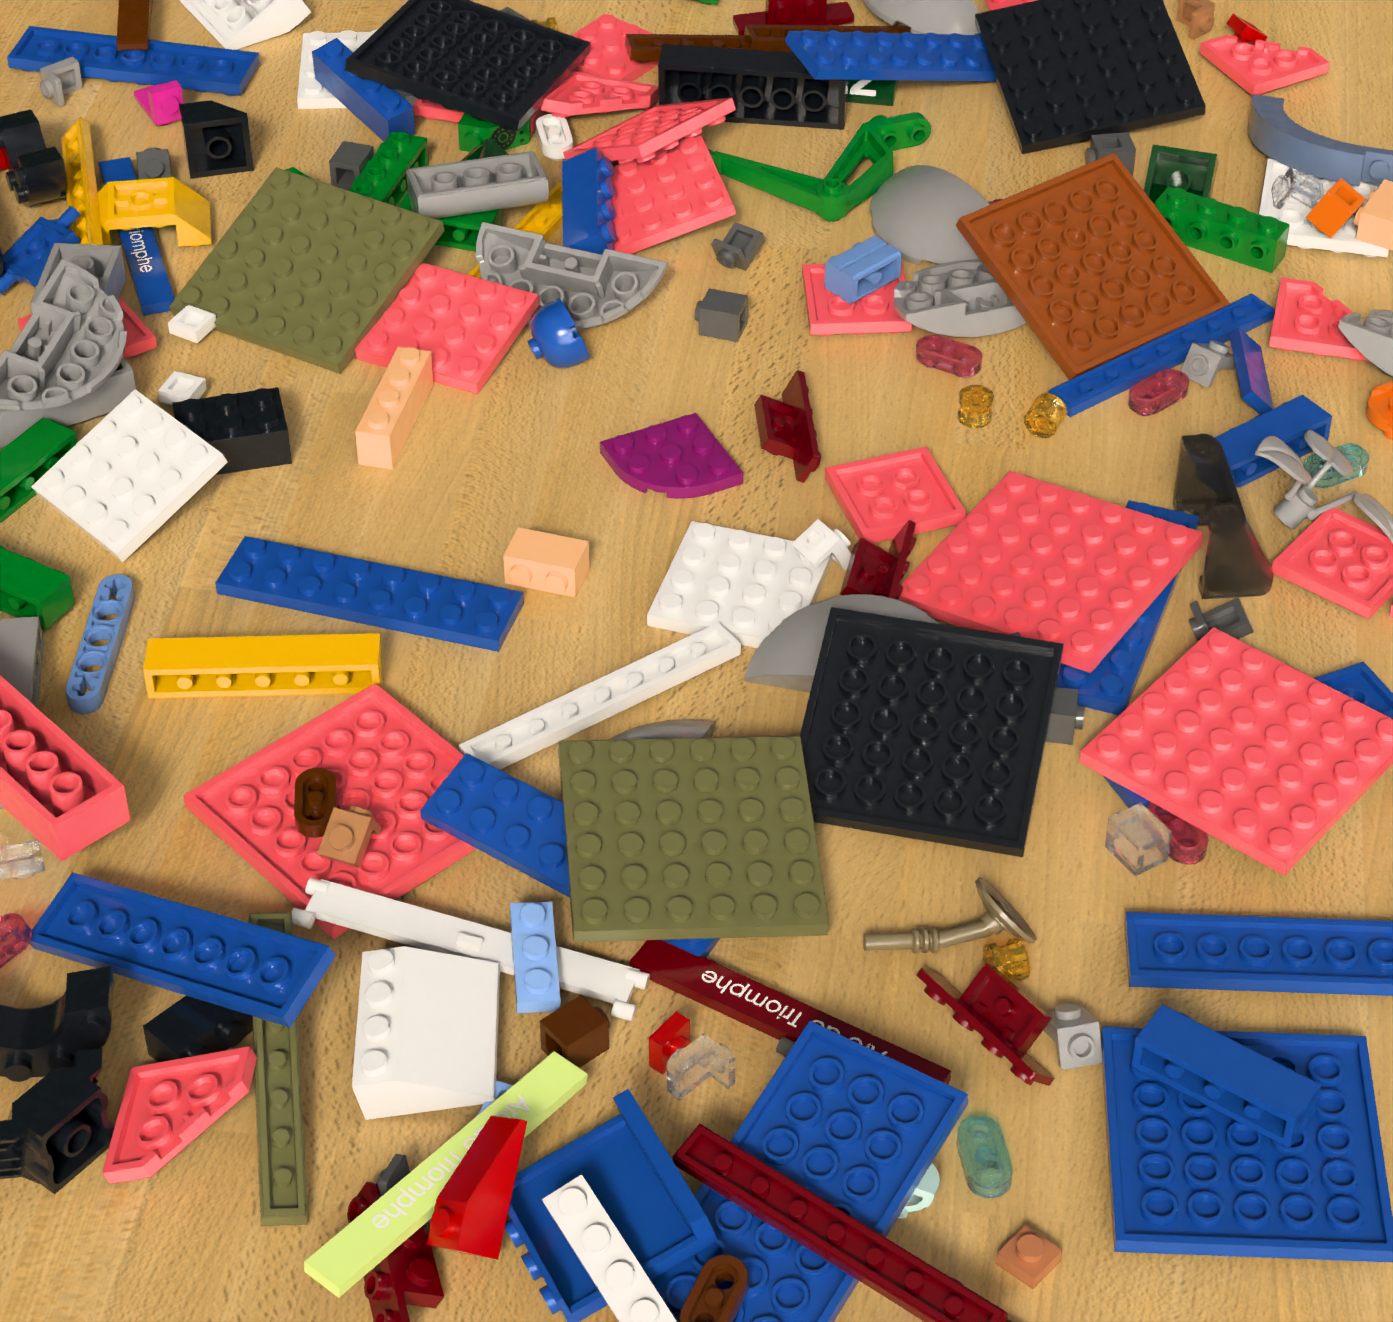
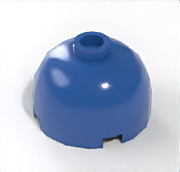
(557, 337)

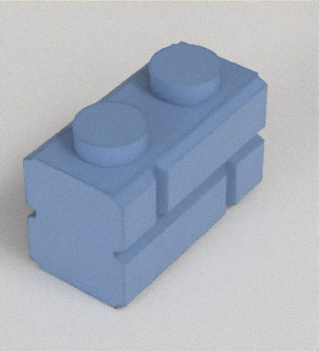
(862, 269)

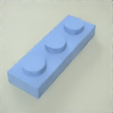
(534, 957)

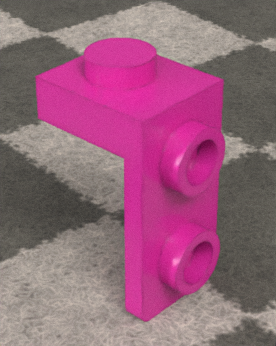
(161, 102)

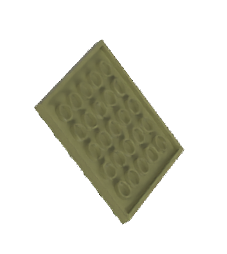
(309, 268)
(690, 839)

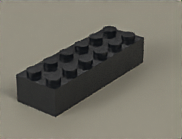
(763, 86)

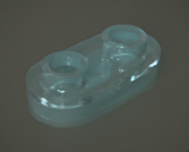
(1355, 454)
(982, 1152)

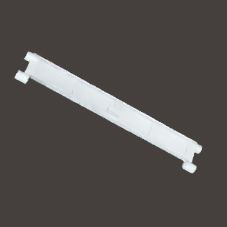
(464, 938)

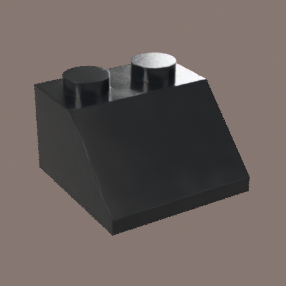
(215, 139)

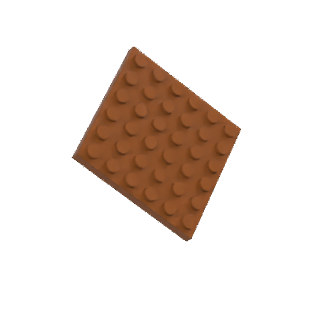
(1091, 264)

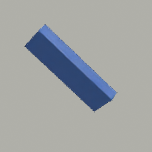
(1251, 372)

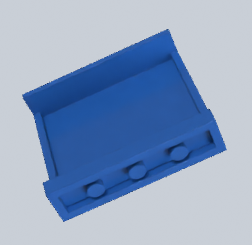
(637, 1190)

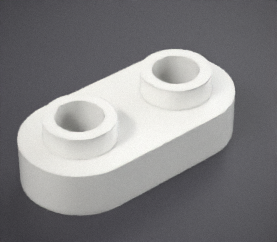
(553, 136)

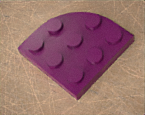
(673, 459)

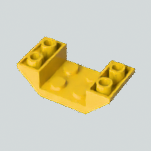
(157, 205)

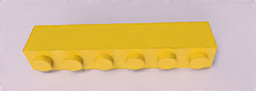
(262, 665)

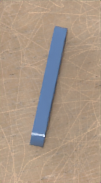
(104, 655)

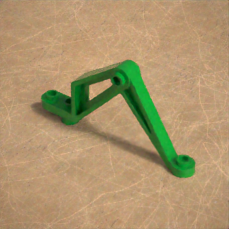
(831, 195)

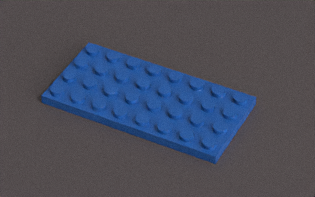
(848, 1132)

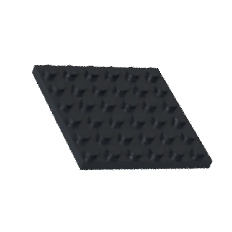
(469, 59)
(1087, 68)
(928, 730)

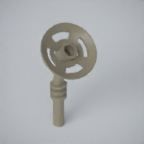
(998, 917)

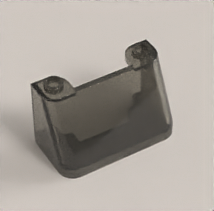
(1235, 550)

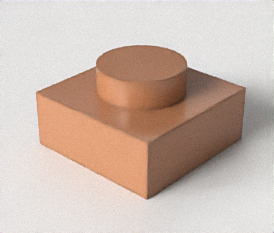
(1029, 1256)

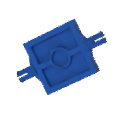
(29, 254)

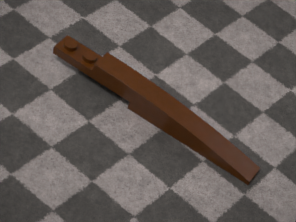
(134, 24)
(756, 37)

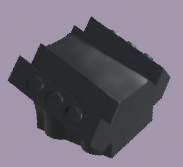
(57, 1125)

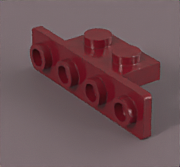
(796, 13)
(788, 427)
(878, 571)
(999, 1013)
(404, 1276)

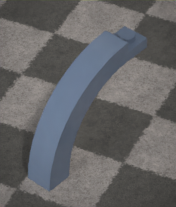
(1313, 153)

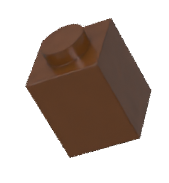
(576, 1032)

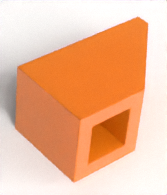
(1336, 208)

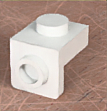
(820, 542)

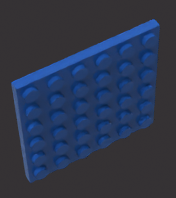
(1218, 1188)

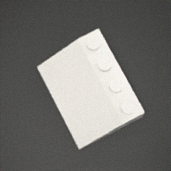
(247, 21)
(425, 1032)

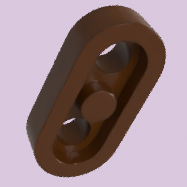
(314, 801)
(708, 1301)

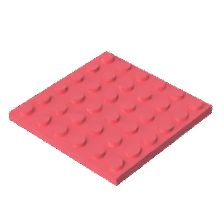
(1051, 568)
(1246, 749)
(380, 763)

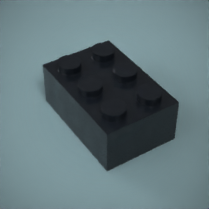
(242, 426)

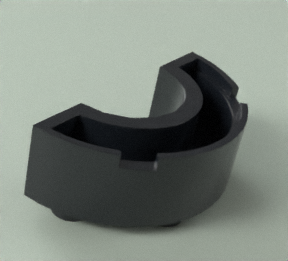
(34, 171)
(48, 1036)

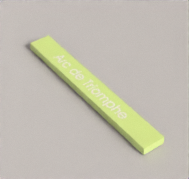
(413, 1199)

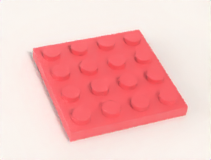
(655, 130)
(667, 196)
(457, 318)

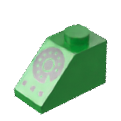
(474, 132)

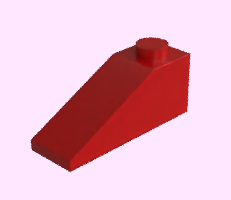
(477, 1197)

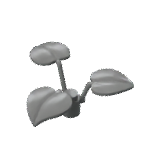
(1301, 501)

